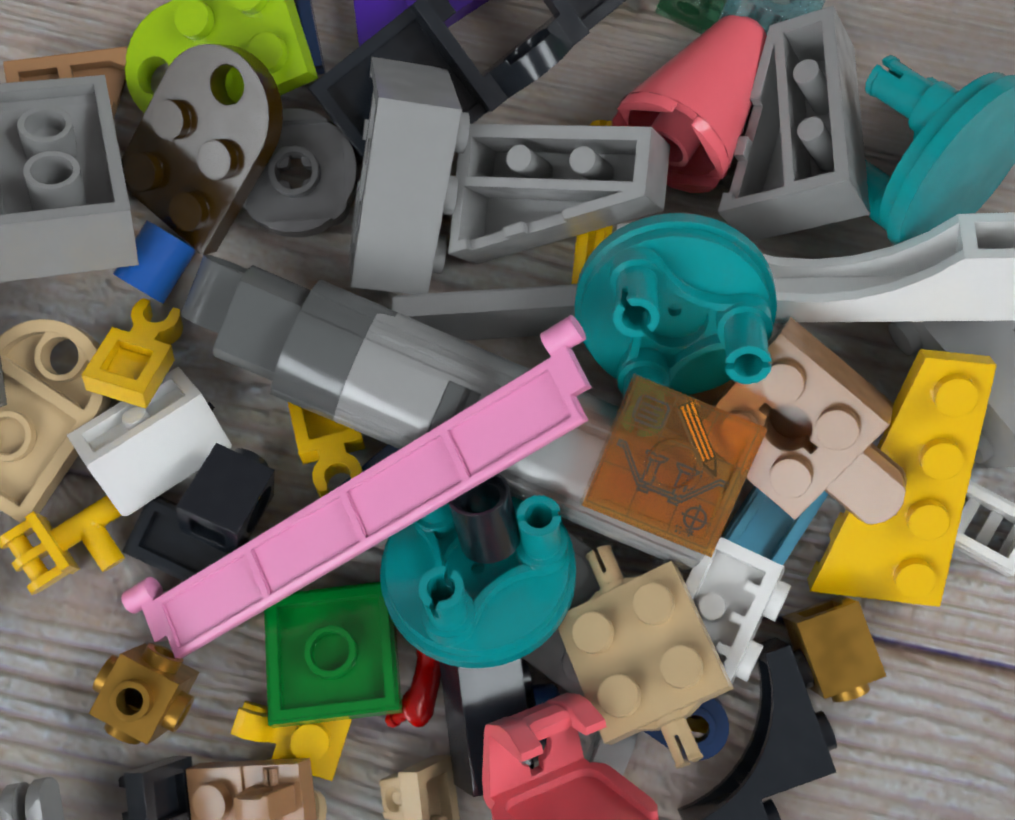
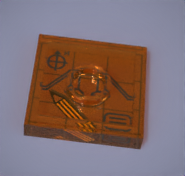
(673, 465)

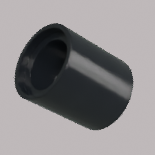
(486, 521)

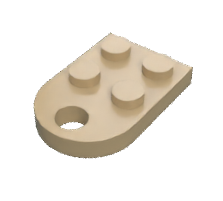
(41, 412)

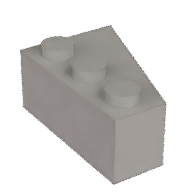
(406, 177)
(552, 184)

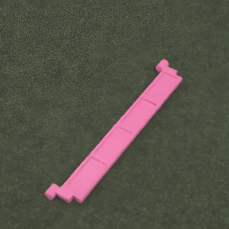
(374, 503)

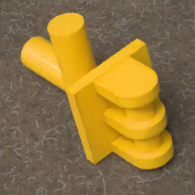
(83, 526)

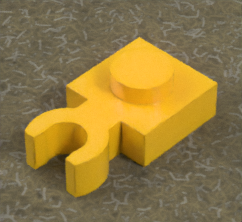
(134, 362)
(326, 443)

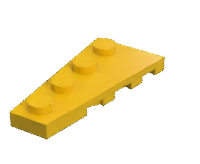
(935, 442)

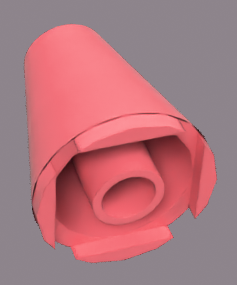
(700, 101)

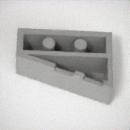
(804, 135)
(985, 338)

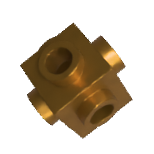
(164, 690)

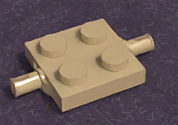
(643, 654)

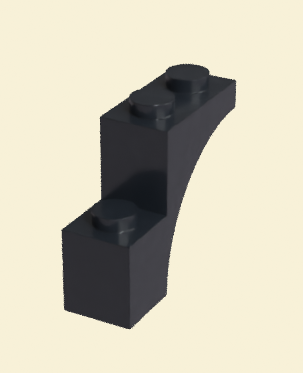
(785, 747)

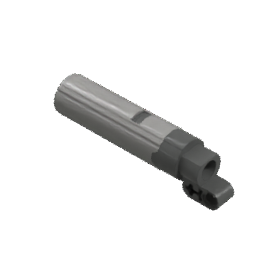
(393, 379)

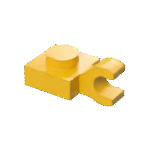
(317, 741)

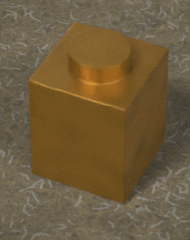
(836, 647)

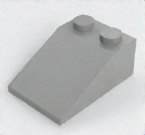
(61, 181)

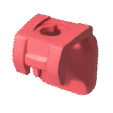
(564, 781)

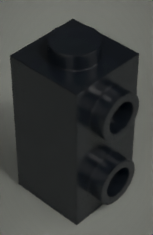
(472, 701)

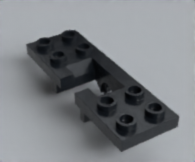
(424, 39)

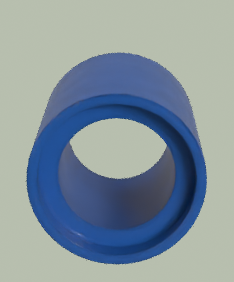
(160, 260)

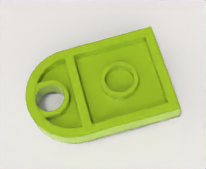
(261, 27)

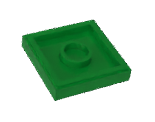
(331, 656)

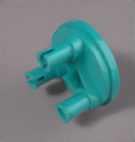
(957, 150)
(678, 304)
(475, 610)

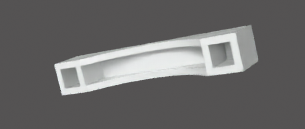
(942, 275)

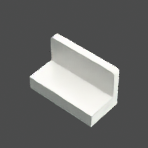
(149, 450)

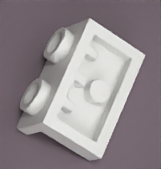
(732, 597)

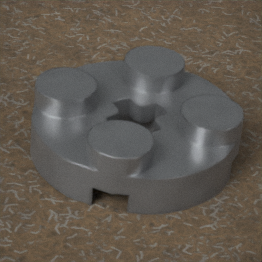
(324, 197)

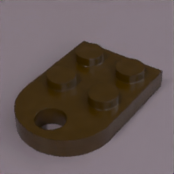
(201, 149)

